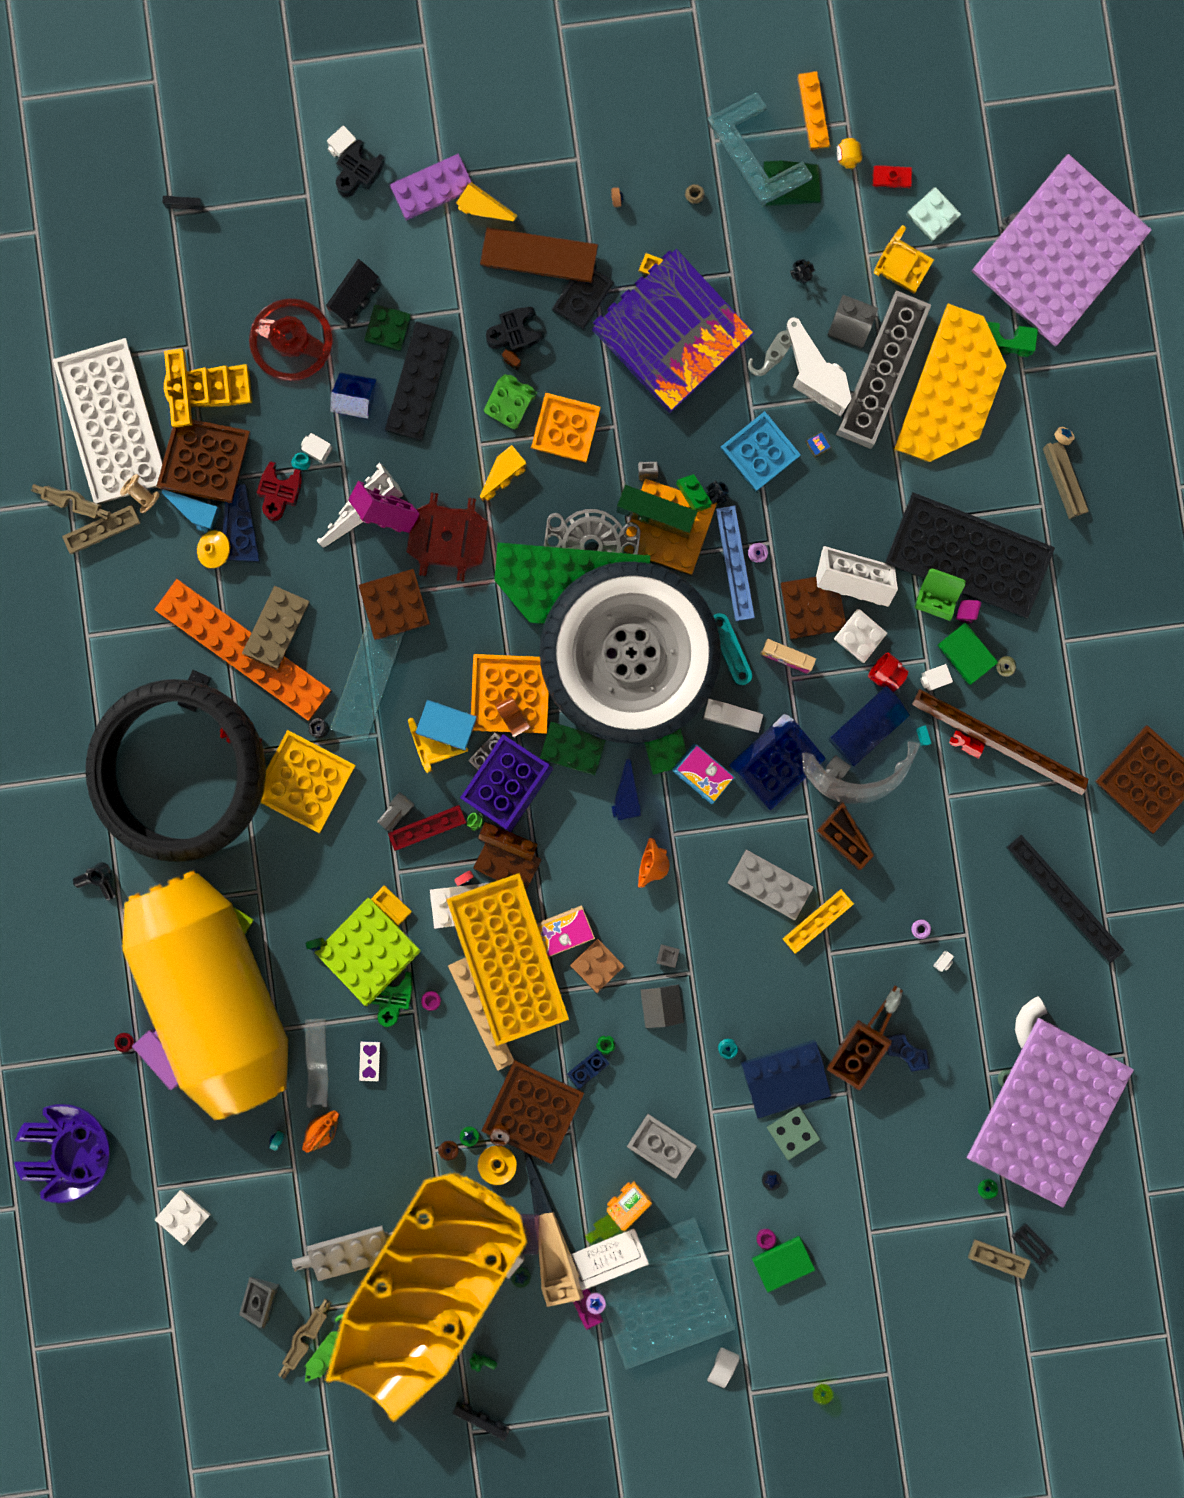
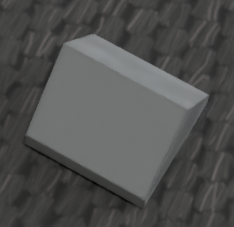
(648, 470)

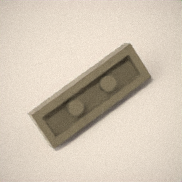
(999, 1259)

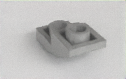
(483, 752)

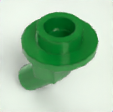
(476, 1362)

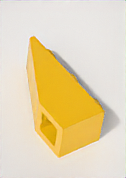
(505, 468)

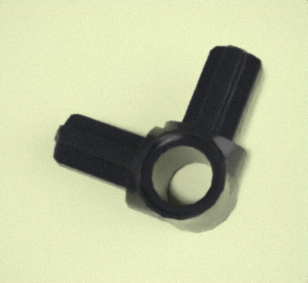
(92, 877)

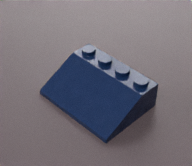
(786, 1079)

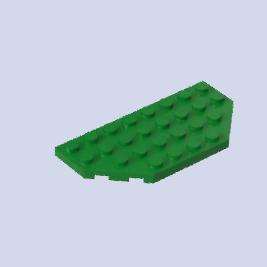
(539, 574)

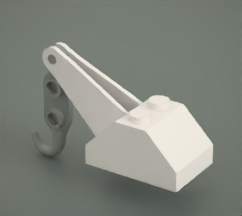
(816, 378)

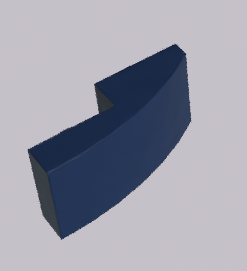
(587, 1069)

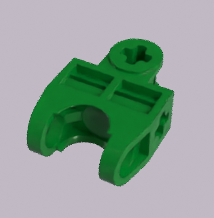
(393, 1005)

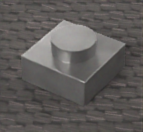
(667, 956)

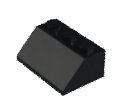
(353, 294)

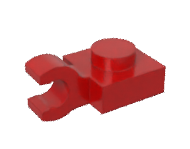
(969, 744)

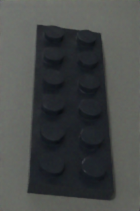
(419, 381)

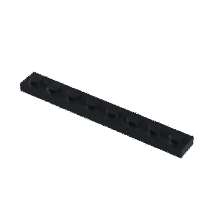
(1065, 899)

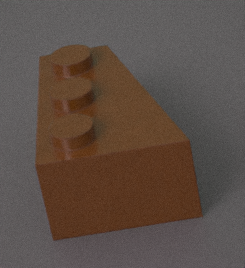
(845, 837)

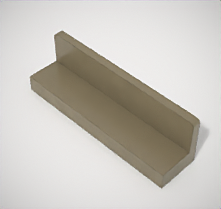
(1065, 479)

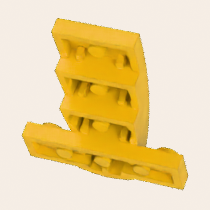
(202, 387)

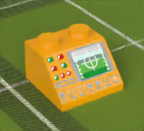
(628, 1205)

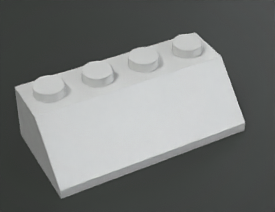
(856, 576)

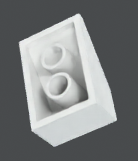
(440, 909)

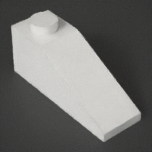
(732, 715)

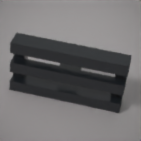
(183, 203)
(1043, 1256)

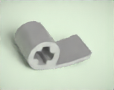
(724, 1367)

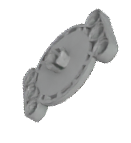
(591, 528)

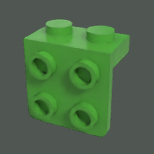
(509, 401)
(939, 594)

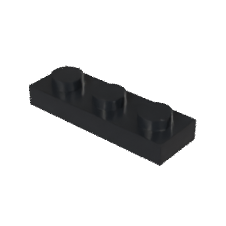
(481, 1420)

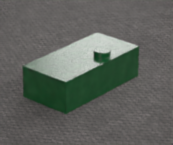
(656, 511)

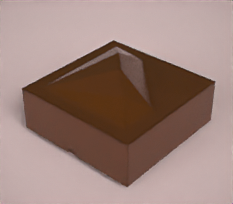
(511, 359)

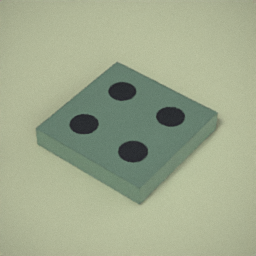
(793, 1133)

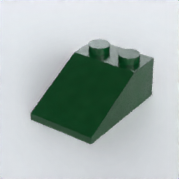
(803, 194)

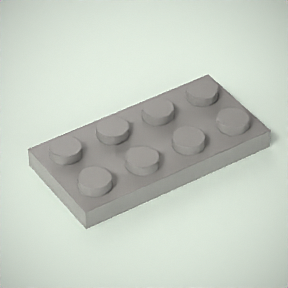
(770, 885)

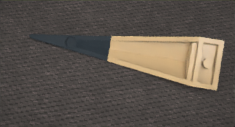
(557, 1267)

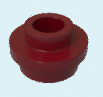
(118, 1042)

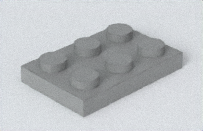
(661, 1146)

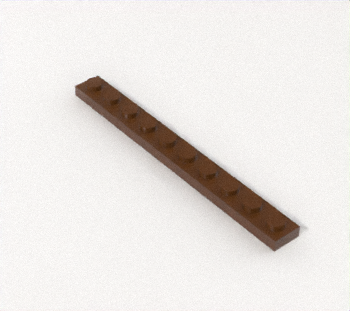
(1000, 742)

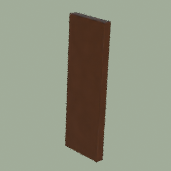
(539, 255)

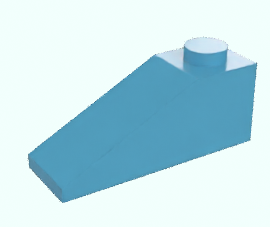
(198, 512)

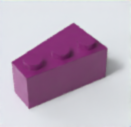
(383, 510)

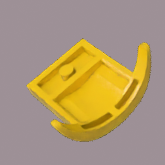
(903, 263)
(431, 750)

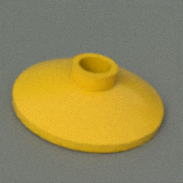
(219, 549)
(493, 1174)

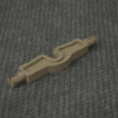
(80, 504)
(310, 1330)

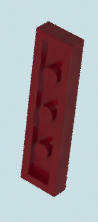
(427, 828)

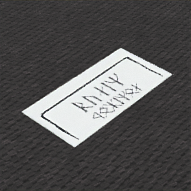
(609, 1259)

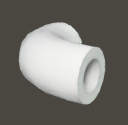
(1027, 1018)

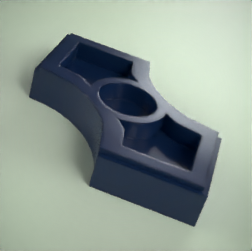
(915, 1058)

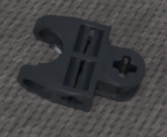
(356, 170)
(505, 332)

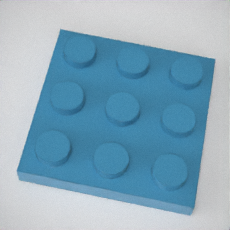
(760, 451)

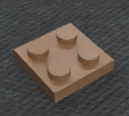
(597, 965)

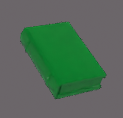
(967, 653)
(783, 1264)

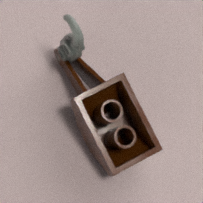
(864, 1046)

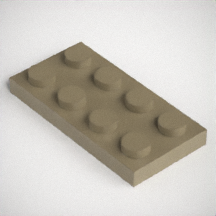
(275, 628)

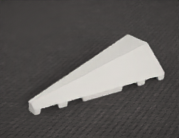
(349, 517)

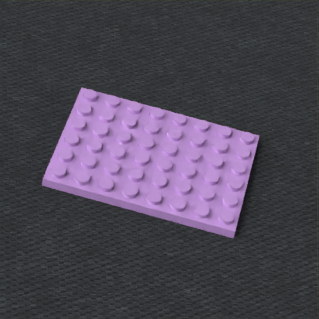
(1061, 250)
(1050, 1113)

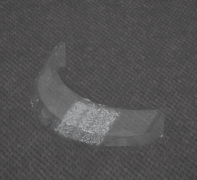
(856, 793)

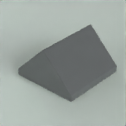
(662, 1006)
(258, 1301)

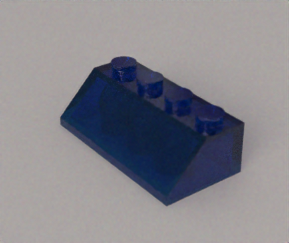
(869, 726)

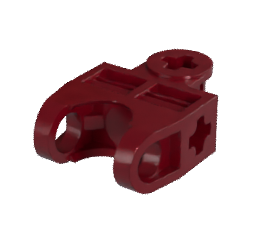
(278, 492)

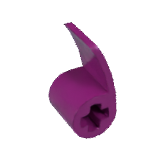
(968, 611)

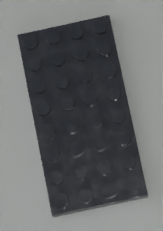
(994, 561)

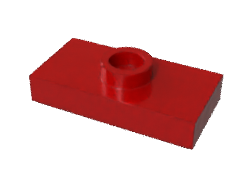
(892, 176)

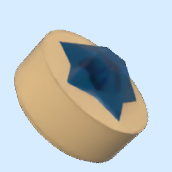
(1064, 436)

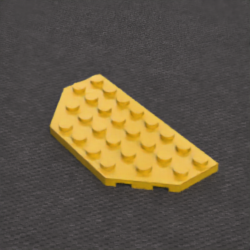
(953, 387)

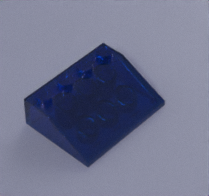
(775, 761)

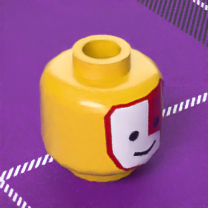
(849, 152)

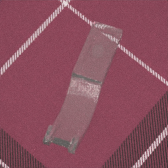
(316, 1062)

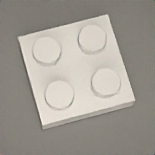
(860, 636)
(182, 1217)

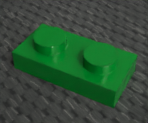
(694, 493)

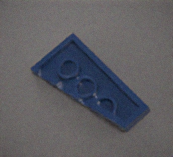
(239, 527)

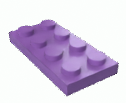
(431, 186)

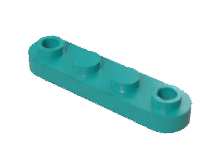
(732, 651)

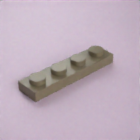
(101, 529)

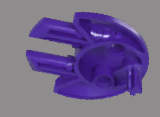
(68, 1153)

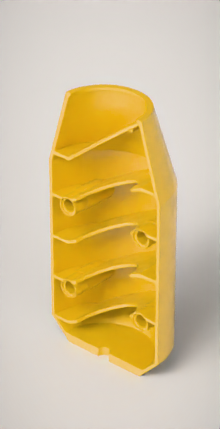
(434, 1276)

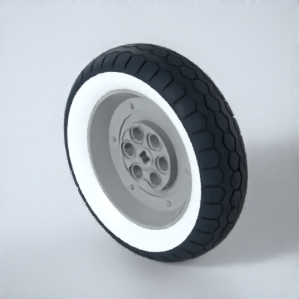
(585, 626)

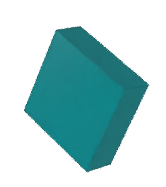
(923, 736)

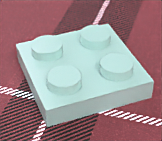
(933, 214)

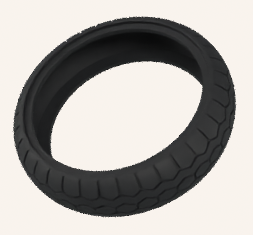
(102, 770)

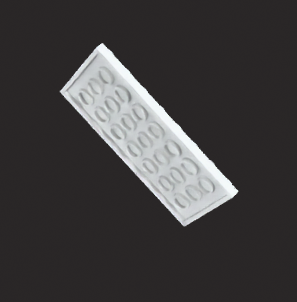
(109, 419)

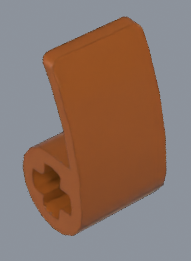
(512, 716)

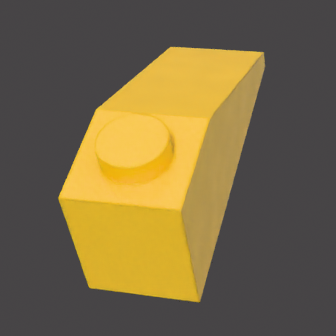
(480, 203)

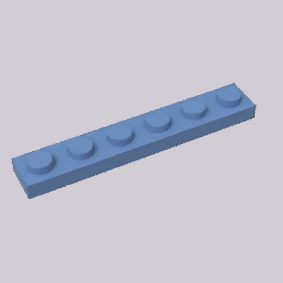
(735, 563)

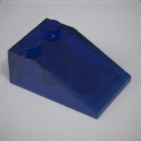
(626, 799)

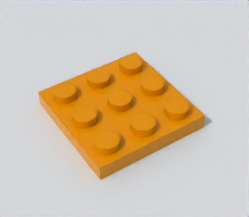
(565, 427)

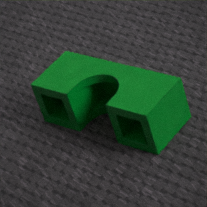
(1022, 344)

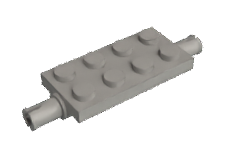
(344, 1253)

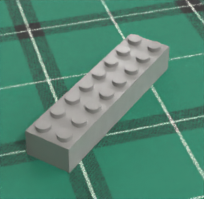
(883, 369)

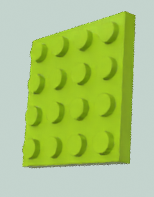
(367, 951)

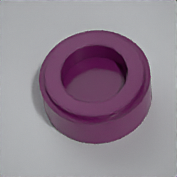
(431, 1000)
(766, 1238)

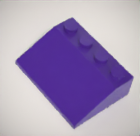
(506, 783)

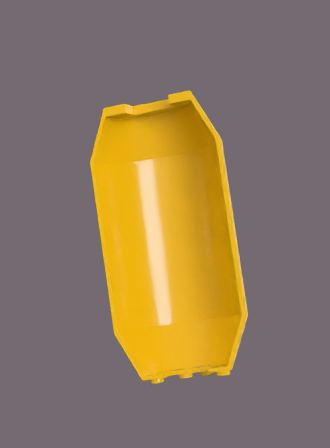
(205, 996)

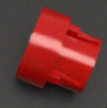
(888, 672)

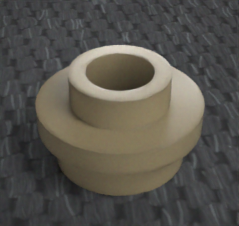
(694, 188)

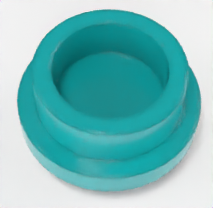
(301, 461)

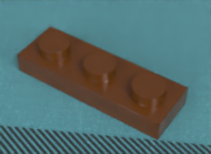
(507, 841)

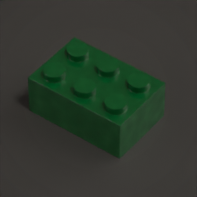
(572, 749)

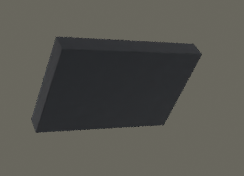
(582, 299)

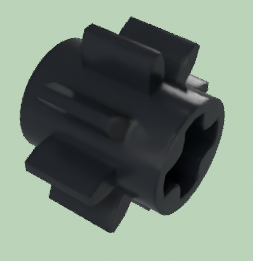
(802, 271)
(717, 492)

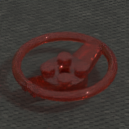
(300, 343)

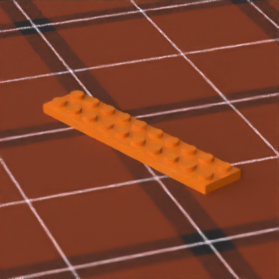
(228, 640)

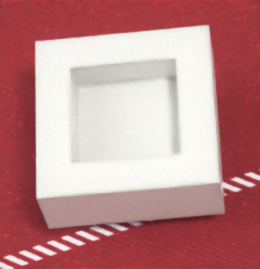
(944, 961)

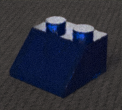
(353, 395)

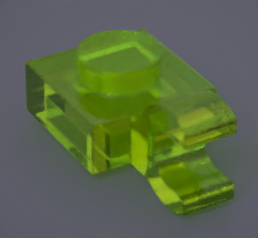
(604, 1227)

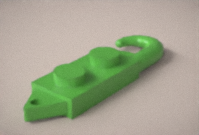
(322, 1357)

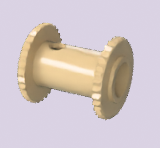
(139, 493)

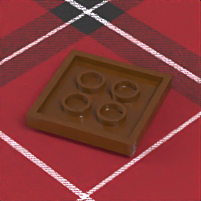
(394, 604)
(811, 609)

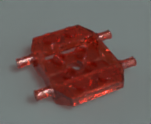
(448, 552)

